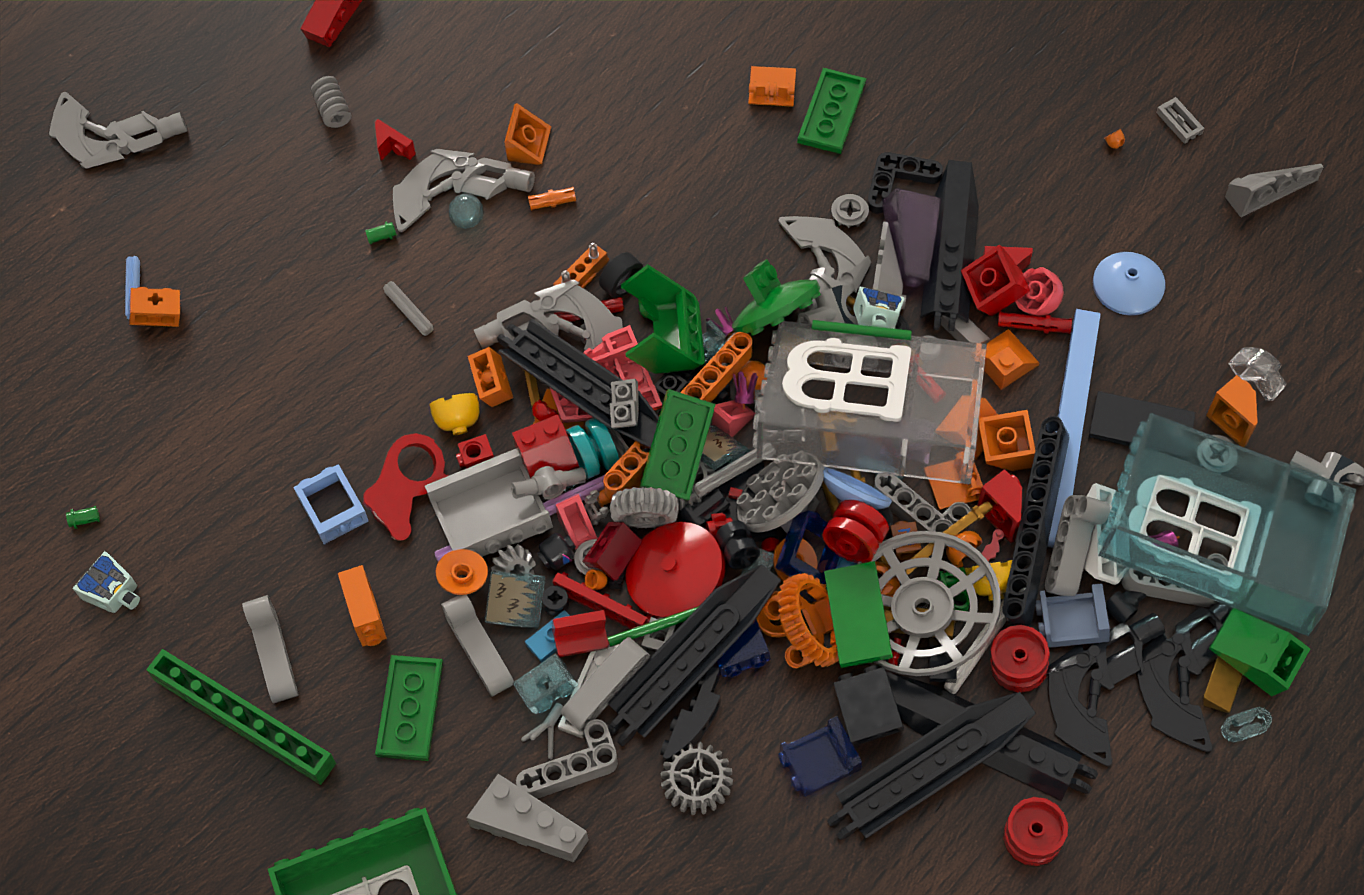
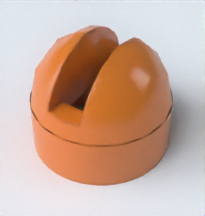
(1115, 139)
(595, 579)

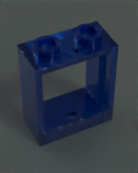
(789, 563)

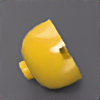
(456, 413)
(1002, 573)

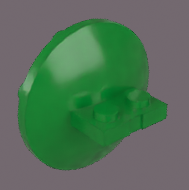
(772, 299)

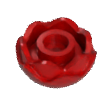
(542, 411)

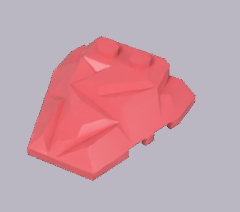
(612, 356)

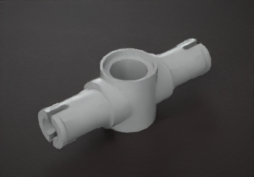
(548, 482)

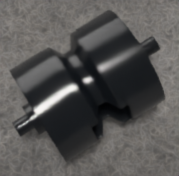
(737, 545)

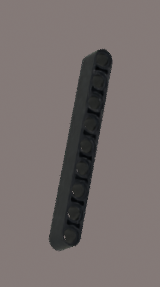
(1040, 531)

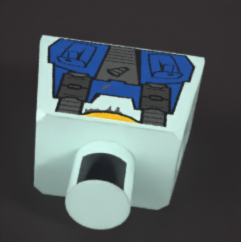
(877, 308)
(107, 585)

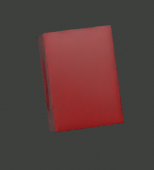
(735, 493)

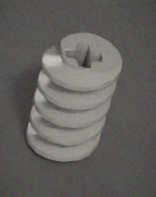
(330, 102)

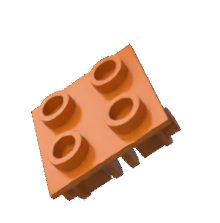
(772, 86)
(950, 492)

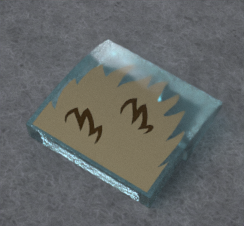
(721, 448)
(514, 599)

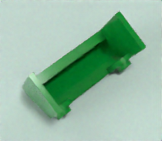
(676, 323)

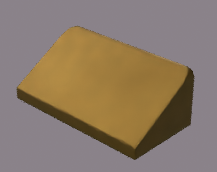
(1222, 686)

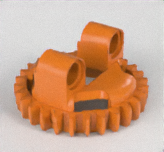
(816, 614)

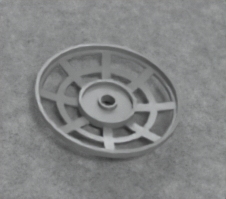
(938, 596)

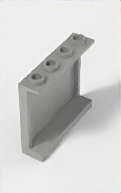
(480, 509)

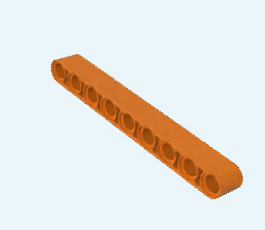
(697, 387)

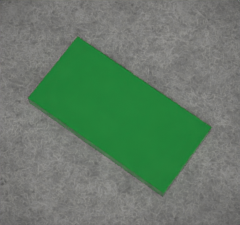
(831, 110)
(678, 444)
(858, 614)
(409, 708)

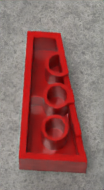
(328, 19)

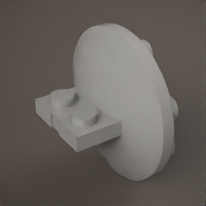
(782, 495)

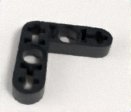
(890, 172)

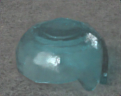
(465, 211)

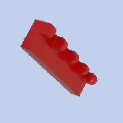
(595, 601)

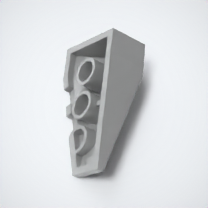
(887, 272)

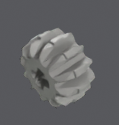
(514, 561)

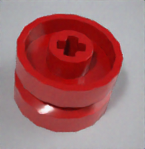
(855, 531)
(1019, 658)
(1036, 815)

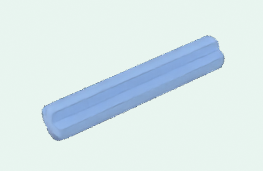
(132, 280)

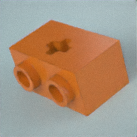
(154, 307)
(490, 377)

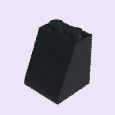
(868, 705)

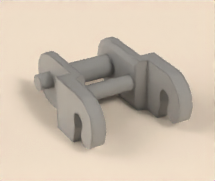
(591, 501)

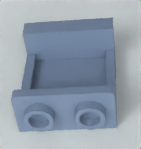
(1074, 618)

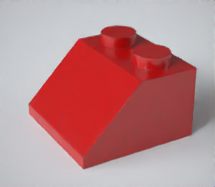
(995, 281)
(545, 445)
(1005, 496)

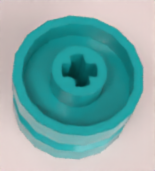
(593, 447)

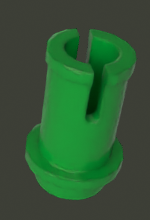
(381, 232)
(82, 516)

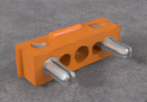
(585, 267)

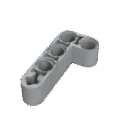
(917, 506)
(1072, 543)
(1149, 585)
(477, 644)
(271, 648)
(604, 683)
(565, 765)

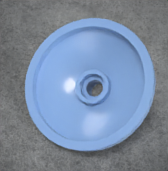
(1128, 293)
(849, 488)

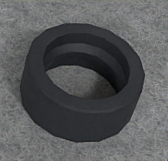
(617, 272)

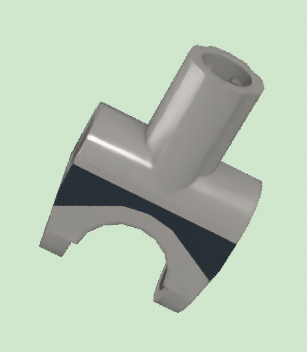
(831, 307)
(1332, 467)

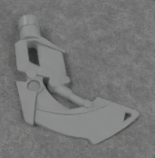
(71, 120)
(413, 193)
(823, 235)
(564, 298)

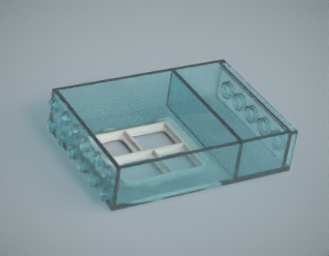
(1286, 532)

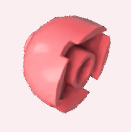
(1044, 294)

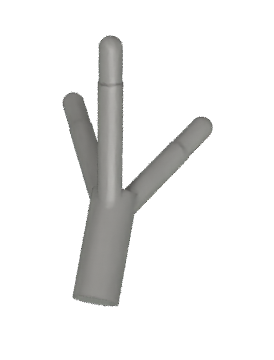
(549, 724)

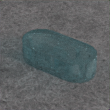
(1244, 718)

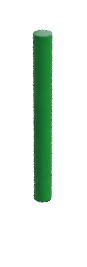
(861, 330)
(650, 627)

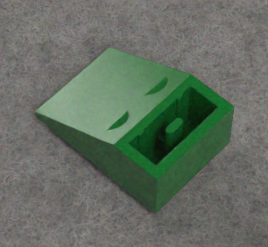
(1260, 651)

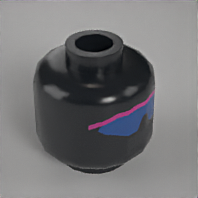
(556, 551)

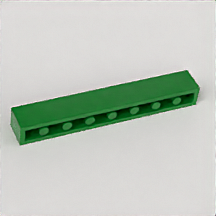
(241, 716)

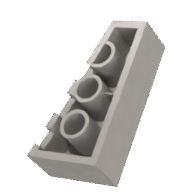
(517, 815)

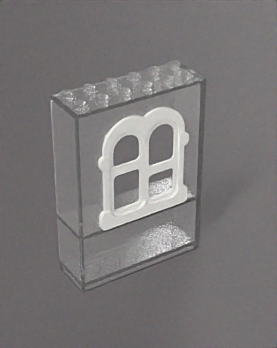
(919, 433)

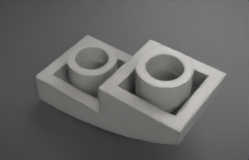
(624, 403)

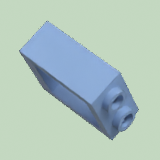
(340, 523)

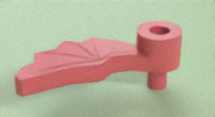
(992, 549)

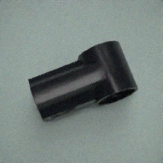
(700, 512)

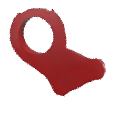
(393, 492)

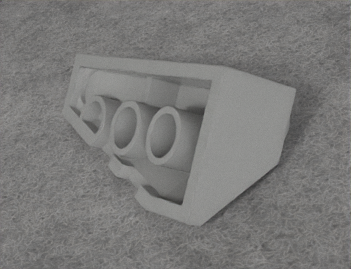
(1263, 188)

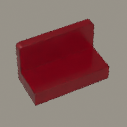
(613, 549)

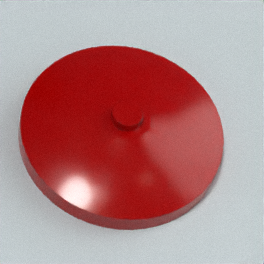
(674, 569)

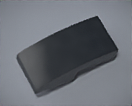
(676, 380)
(940, 660)

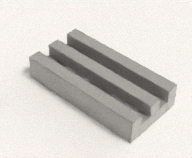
(1177, 122)

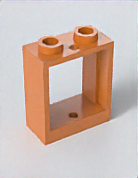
(362, 606)

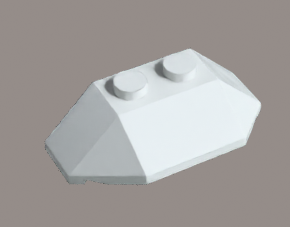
(1096, 565)

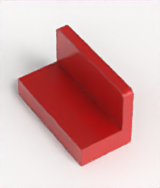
(580, 633)

